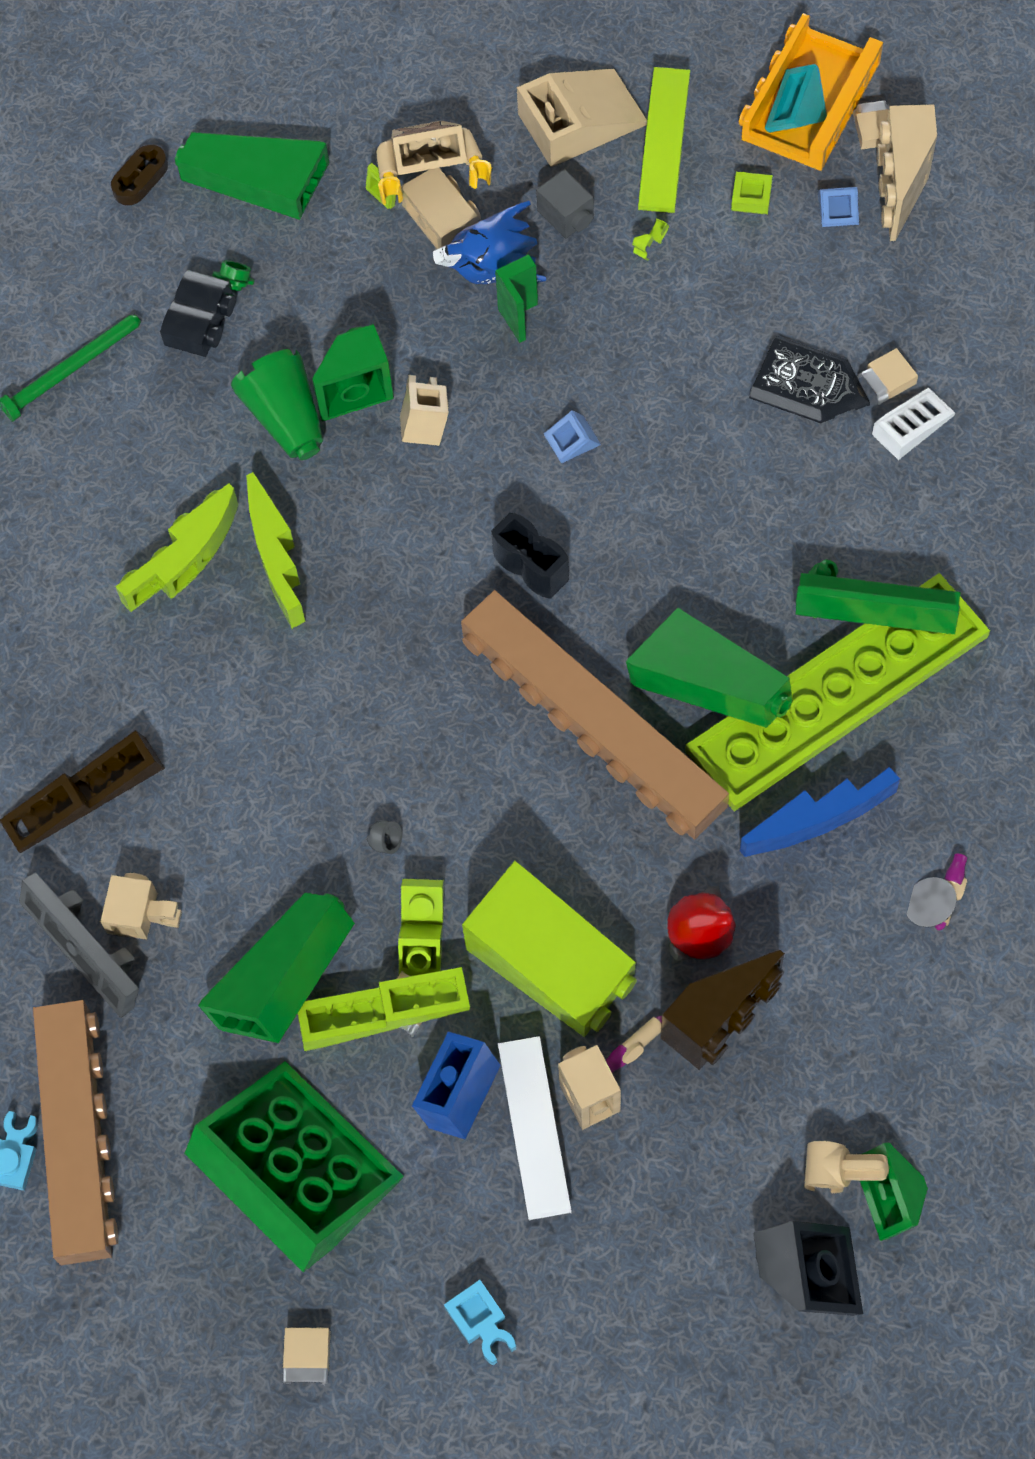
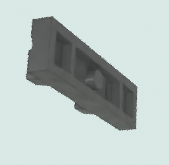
(58, 920)

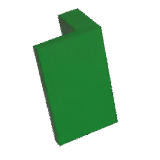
(517, 293)

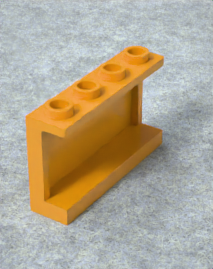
(844, 78)

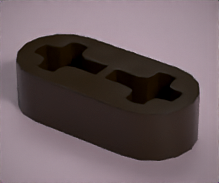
(135, 172)

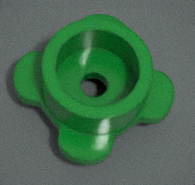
(235, 273)

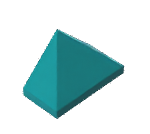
(798, 100)

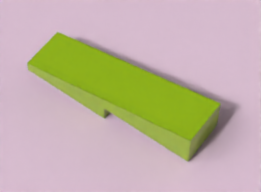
(382, 1009)

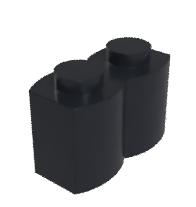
(197, 313)
(525, 553)

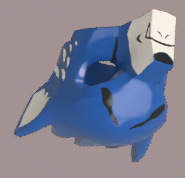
(488, 245)

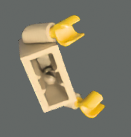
(428, 148)

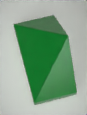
(897, 1199)

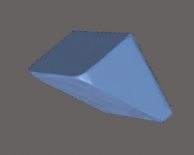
(838, 206)
(571, 436)

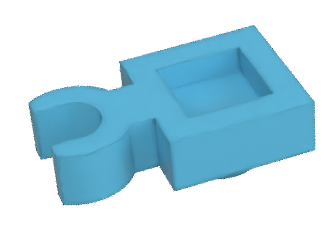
(15, 1155)
(477, 1317)

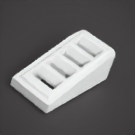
(899, 444)

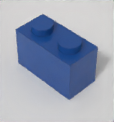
(456, 1085)

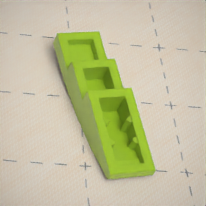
(664, 140)
(273, 542)

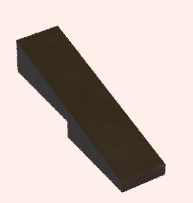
(88, 789)

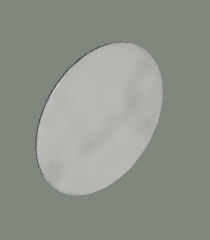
(931, 902)

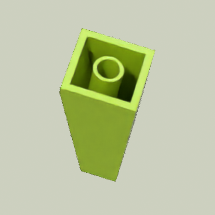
(548, 951)

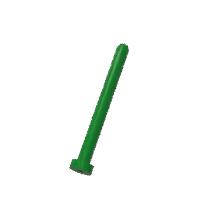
(12, 405)

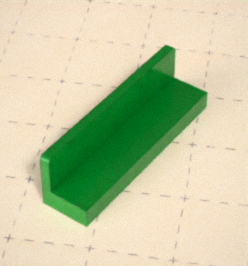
(878, 603)

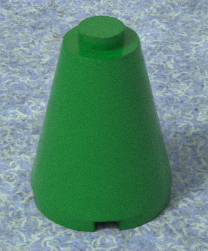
(282, 402)

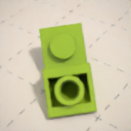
(421, 926)

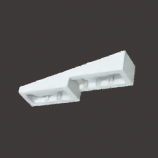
(534, 1128)

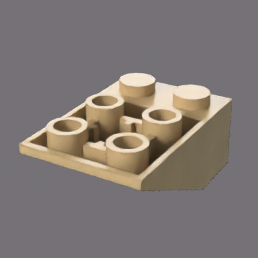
(577, 112)
(906, 159)

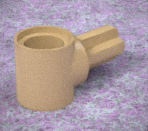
(834, 1167)

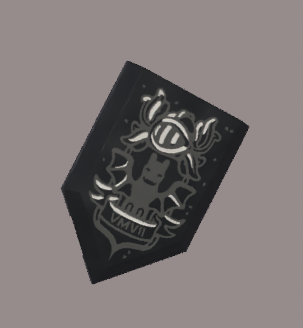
(807, 382)

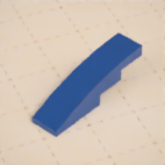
(807, 819)

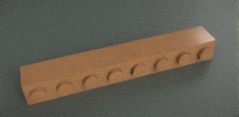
(595, 715)

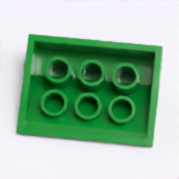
(292, 1164)

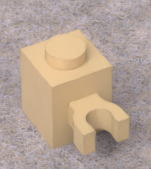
(423, 412)
(133, 906)

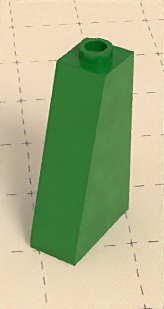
(255, 169)
(709, 671)
(280, 970)

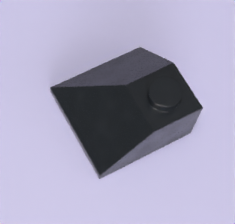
(810, 1266)

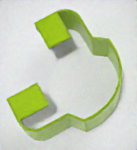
(657, 234)

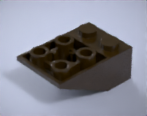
(717, 1005)

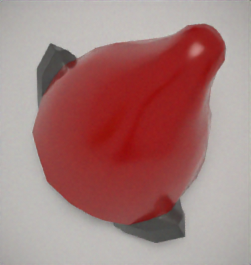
(700, 926)

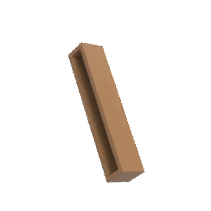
(73, 1133)

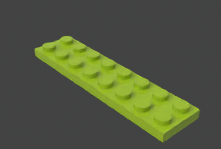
(830, 700)

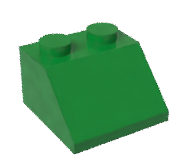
(352, 374)

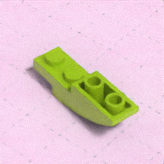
(194, 543)

